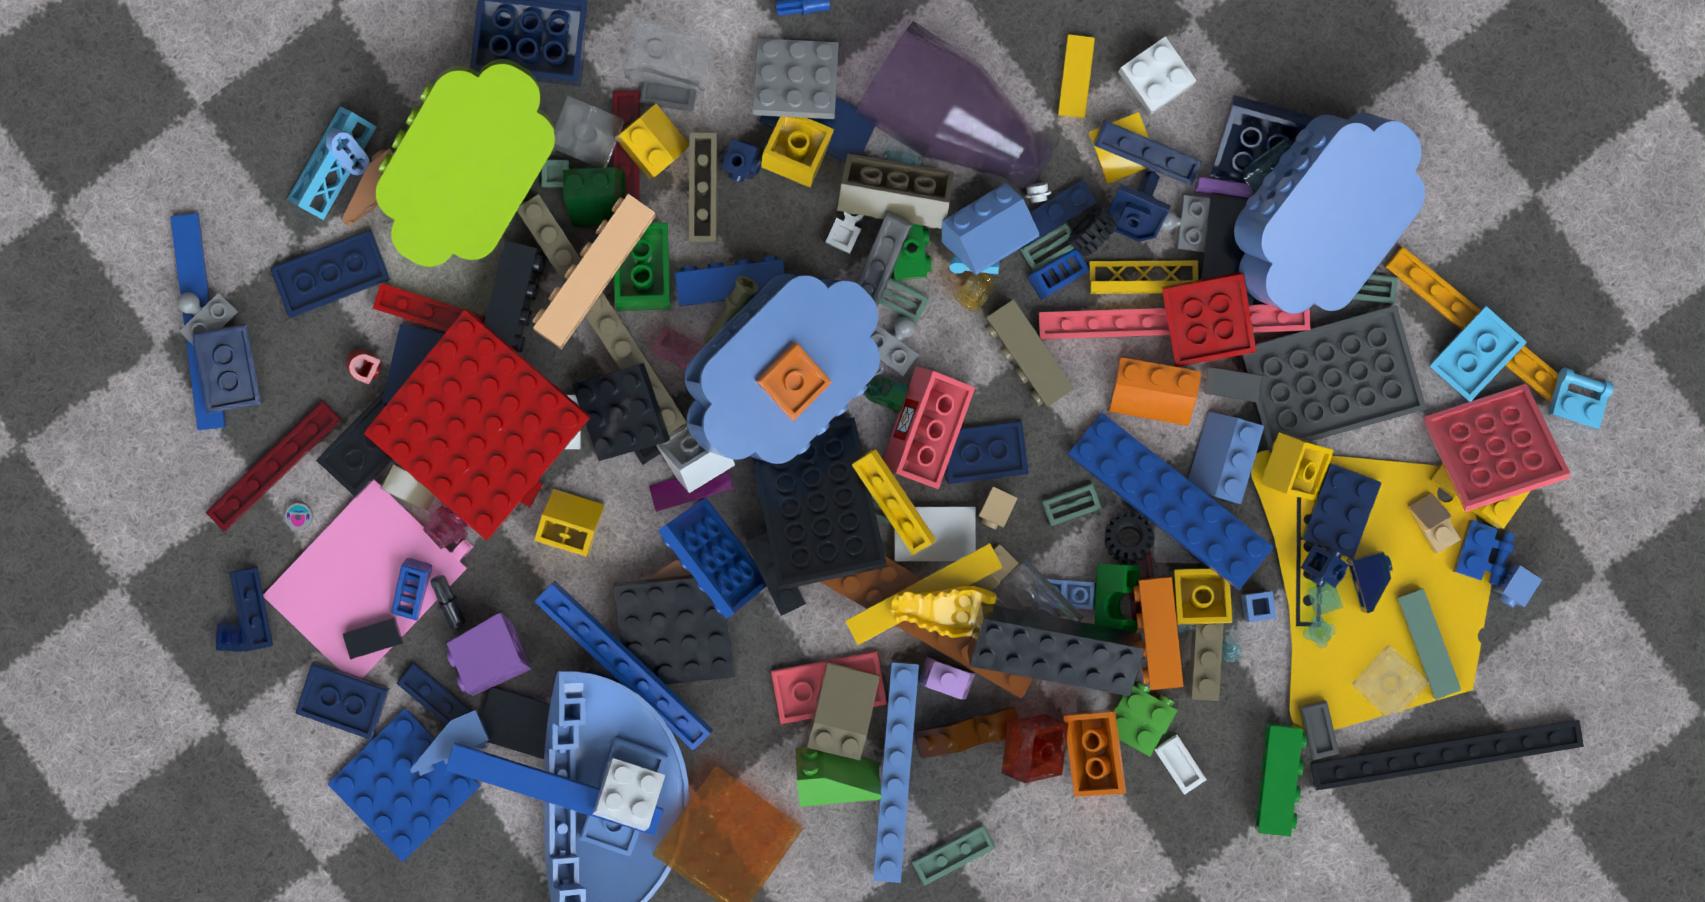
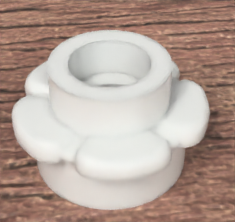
(1038, 192)

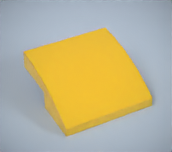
(1112, 165)

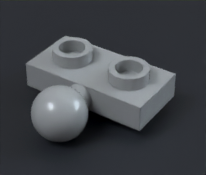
(1190, 223)
(211, 316)
(892, 349)

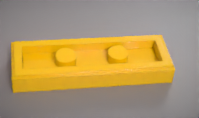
(1076, 76)

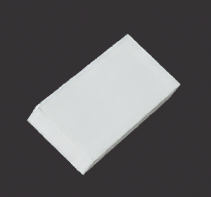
(1180, 764)

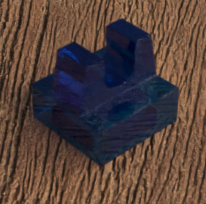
(229, 637)

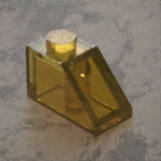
(975, 292)

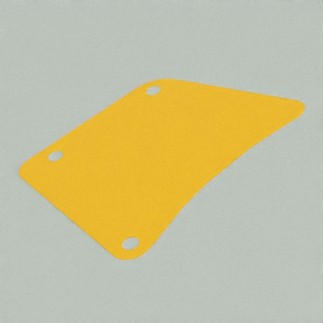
(1455, 599)

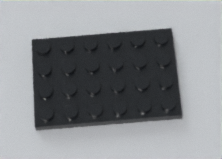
(820, 511)

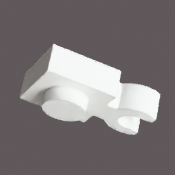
(844, 233)

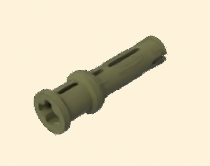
(734, 302)

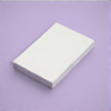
(953, 533)

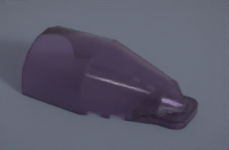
(952, 111)

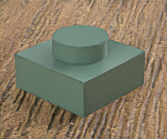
(553, 173)

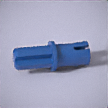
(786, 7)

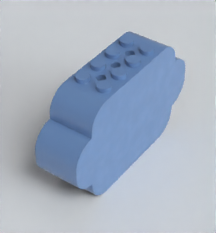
(1329, 212)
(828, 322)

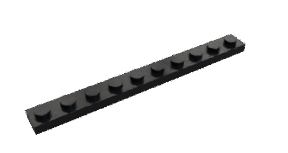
(1446, 754)

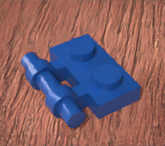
(1476, 550)

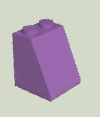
(487, 655)

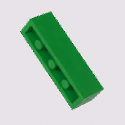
(1279, 778)

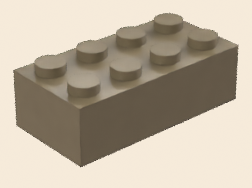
(908, 190)

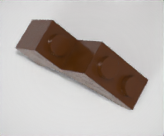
(964, 733)

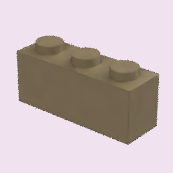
(1206, 662)

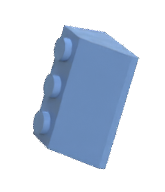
(989, 229)
(1225, 456)

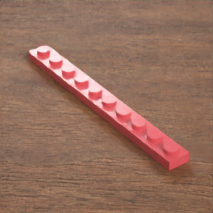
(1151, 322)

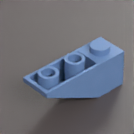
(463, 730)

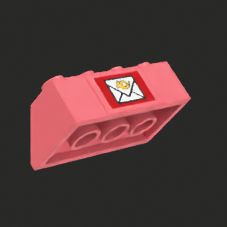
(927, 427)

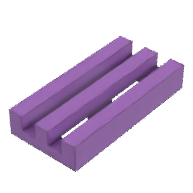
(1209, 185)

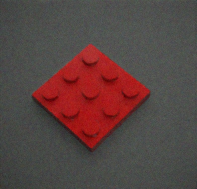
(1209, 319)

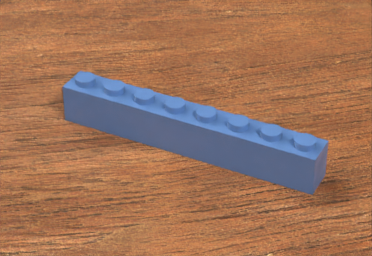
(896, 771)

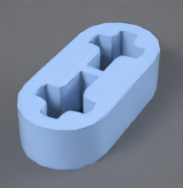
(343, 156)

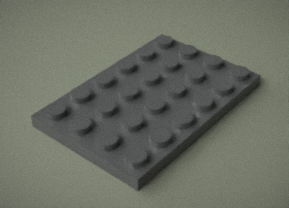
(1335, 377)

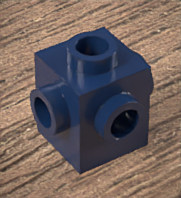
(750, 158)
(1325, 566)

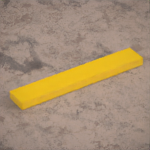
(959, 573)

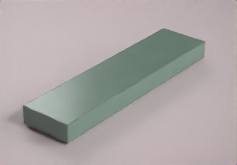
(1428, 643)

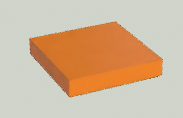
(793, 381)

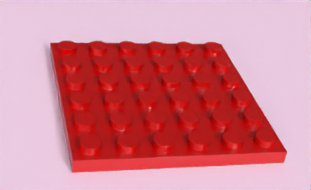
(477, 424)

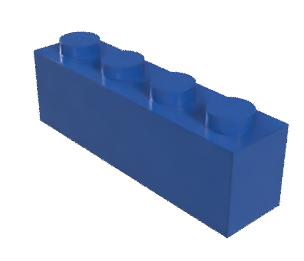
(717, 281)

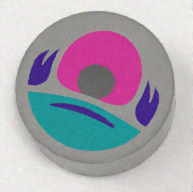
(298, 516)

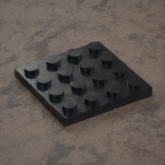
(674, 629)

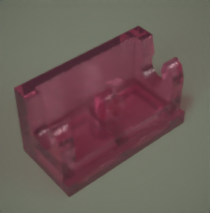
(675, 347)

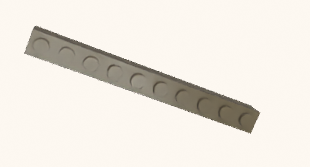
(602, 313)

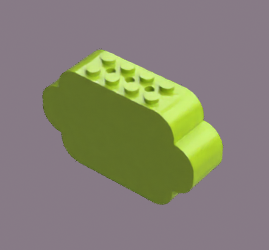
(464, 162)

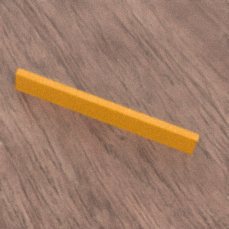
(1461, 311)

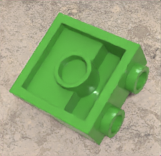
(1143, 718)

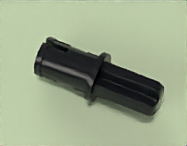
(447, 601)

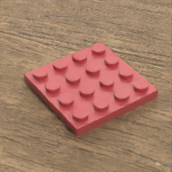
(1496, 447)

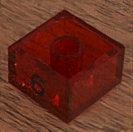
(1034, 748)

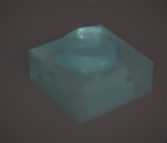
(1324, 599)

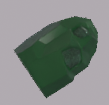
(886, 393)

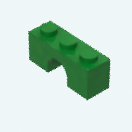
(1112, 584)

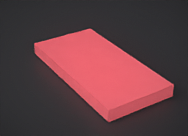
(799, 685)

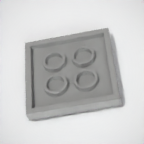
(796, 78)

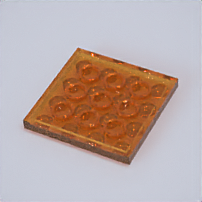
(727, 839)

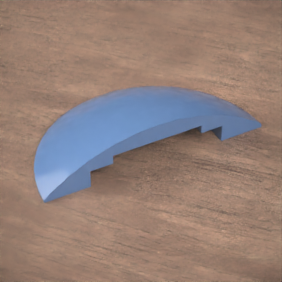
(580, 733)

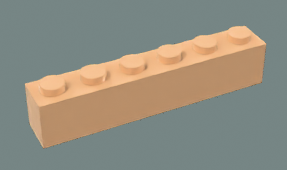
(594, 271)

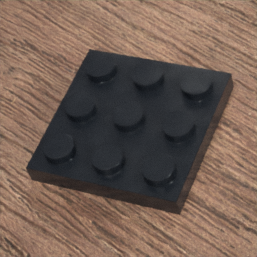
(621, 412)

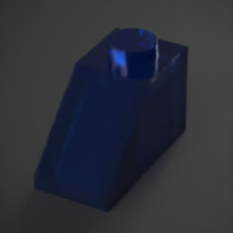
(1370, 578)

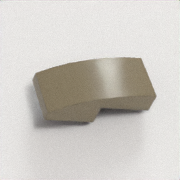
(406, 487)

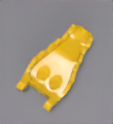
(945, 611)

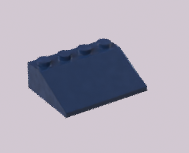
(534, 33)
(1251, 131)

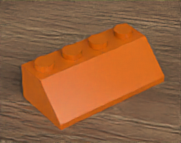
(1160, 632)

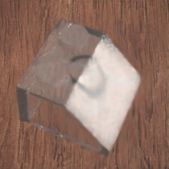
(586, 132)

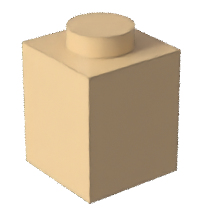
(997, 508)

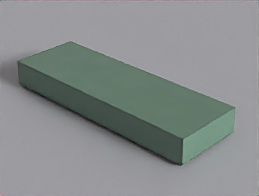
(953, 854)

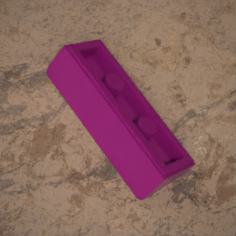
(672, 492)

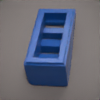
(1039, 284)
(423, 573)

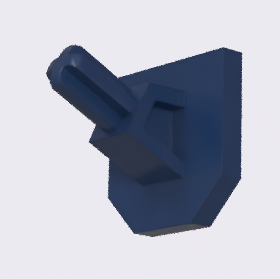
(1138, 211)

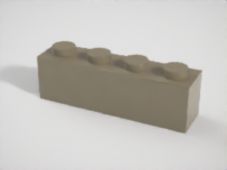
(703, 188)
(1029, 354)

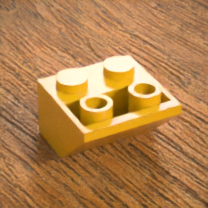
(569, 522)

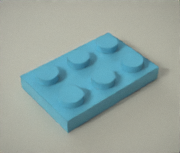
(1477, 353)

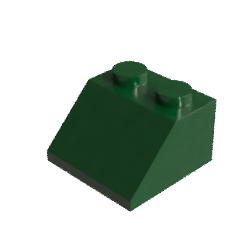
(592, 194)

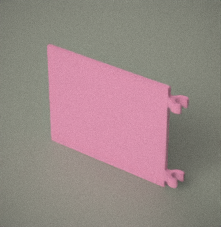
(353, 575)

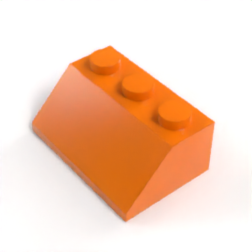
(1154, 391)
(1095, 753)

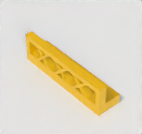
(1138, 286)
(893, 501)

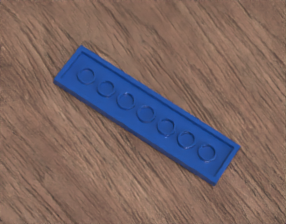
(1170, 501)

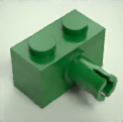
(912, 260)

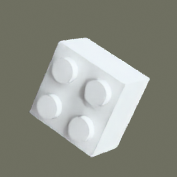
(1157, 76)
(628, 794)

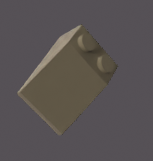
(842, 711)

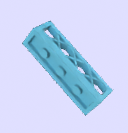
(322, 162)

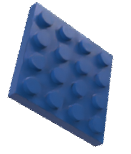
(714, 557)
(391, 799)

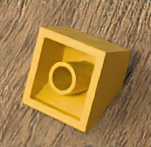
(652, 141)
(797, 149)
(1296, 466)
(1201, 597)

